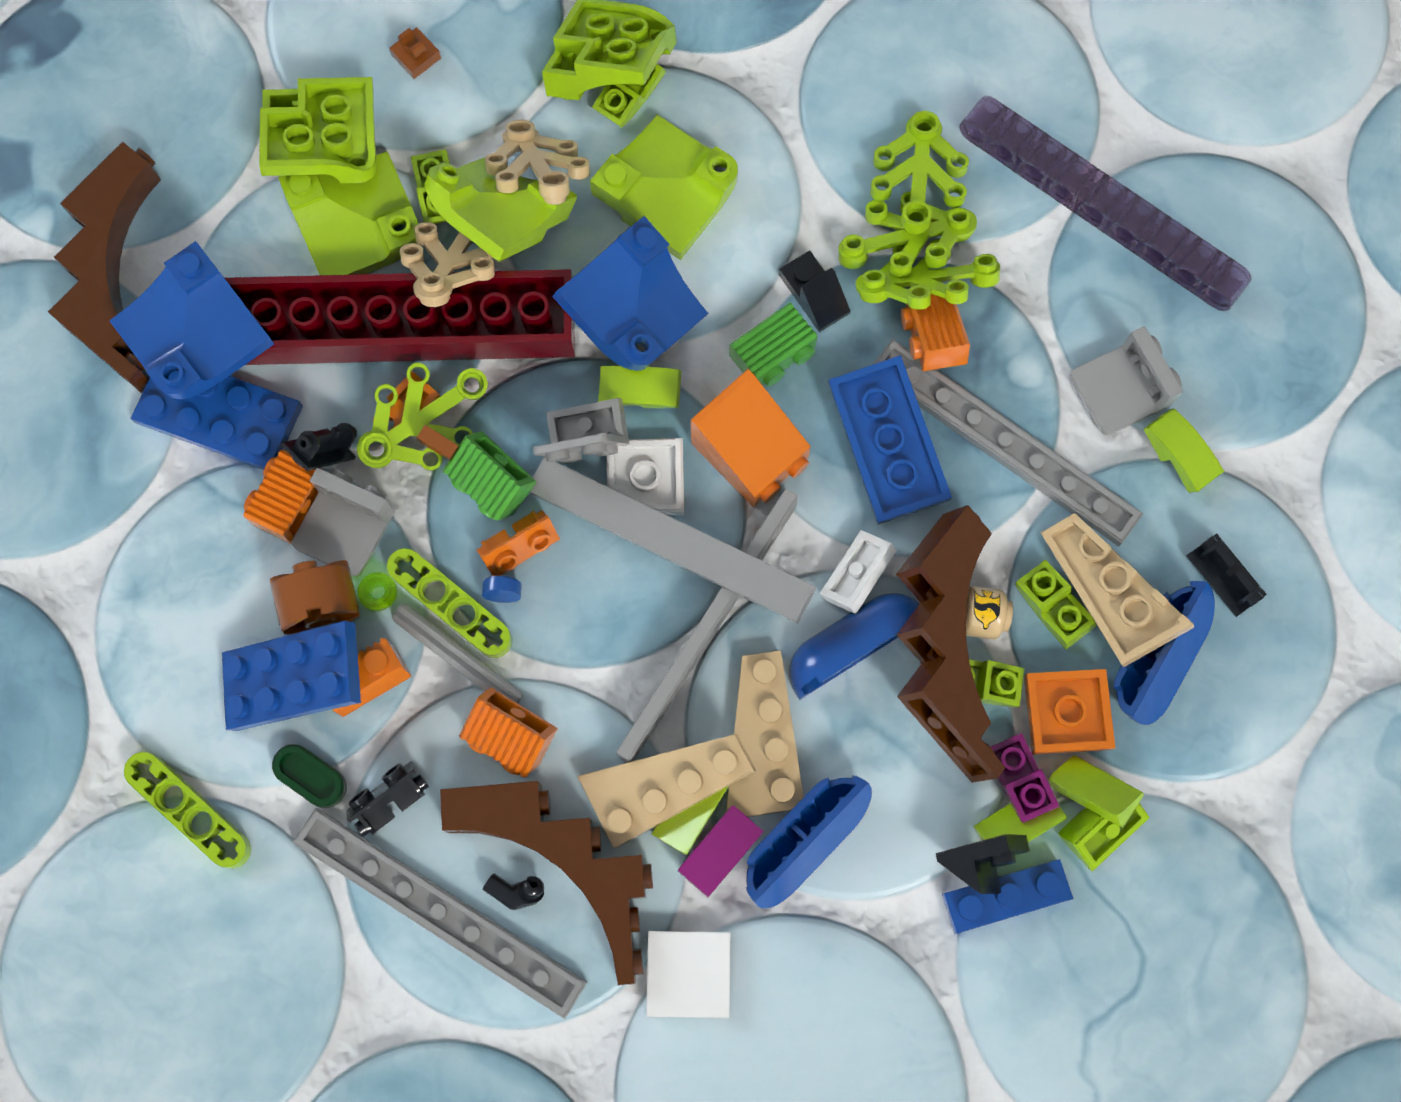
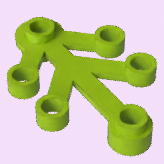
(924, 132)
(953, 225)
(878, 285)
(415, 419)

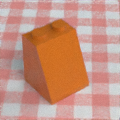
(749, 440)

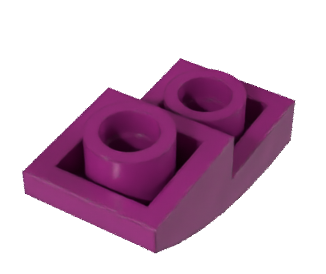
(1022, 780)
(720, 851)

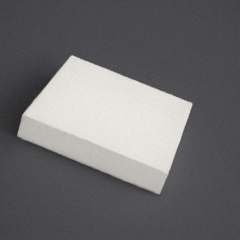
(650, 473)
(688, 974)

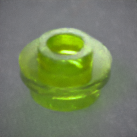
(367, 586)

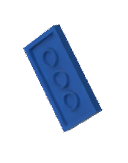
(226, 419)
(889, 440)
(291, 676)

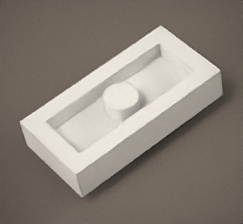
(858, 572)

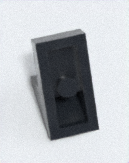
(815, 290)
(978, 861)

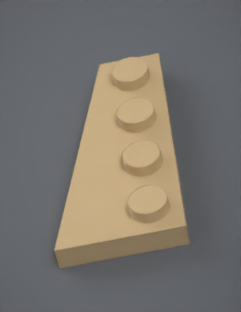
(1119, 599)
(768, 737)
(656, 788)

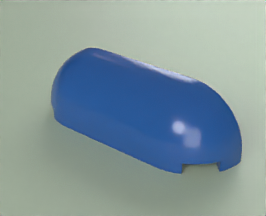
(849, 641)
(1151, 682)
(805, 838)

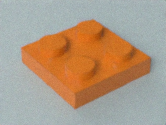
(1069, 711)

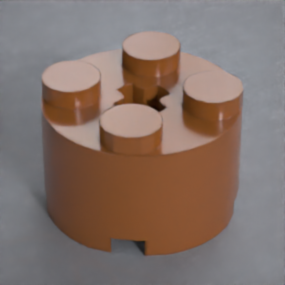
(314, 596)

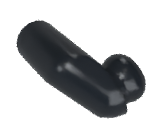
(516, 895)

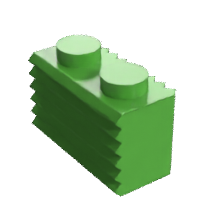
(774, 345)
(488, 476)

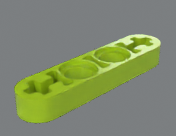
(447, 605)
(184, 813)

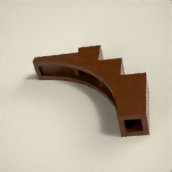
(518, 814)

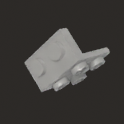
(1127, 383)
(585, 429)
(343, 521)

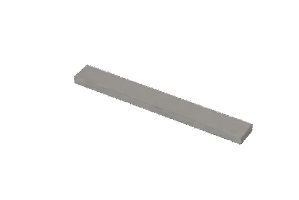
(1017, 450)
(673, 540)
(702, 636)
(440, 913)

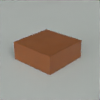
(437, 442)

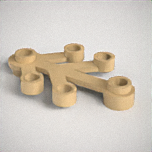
(524, 138)
(435, 287)

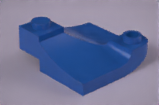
(632, 298)
(190, 326)

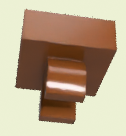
(414, 52)

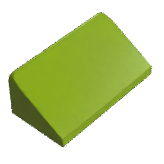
(1096, 790)
(1007, 822)
(684, 828)
(1096, 838)

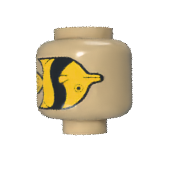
(987, 612)

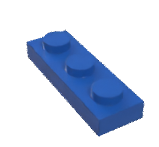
(1020, 894)

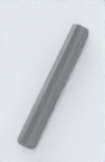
(453, 652)

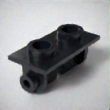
(322, 447)
(1226, 575)
(372, 806)

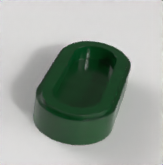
(309, 776)

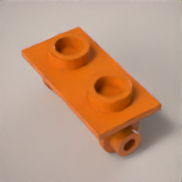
(532, 536)

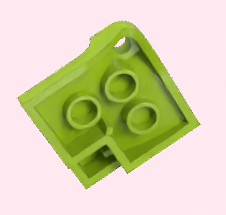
(606, 46)
(320, 129)
(668, 182)
(492, 219)
(352, 224)

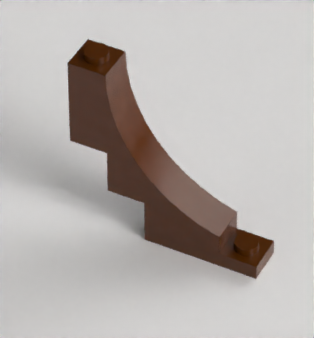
(105, 209)
(943, 686)

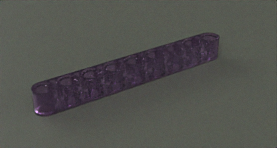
(1105, 203)

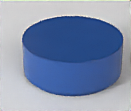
(501, 589)

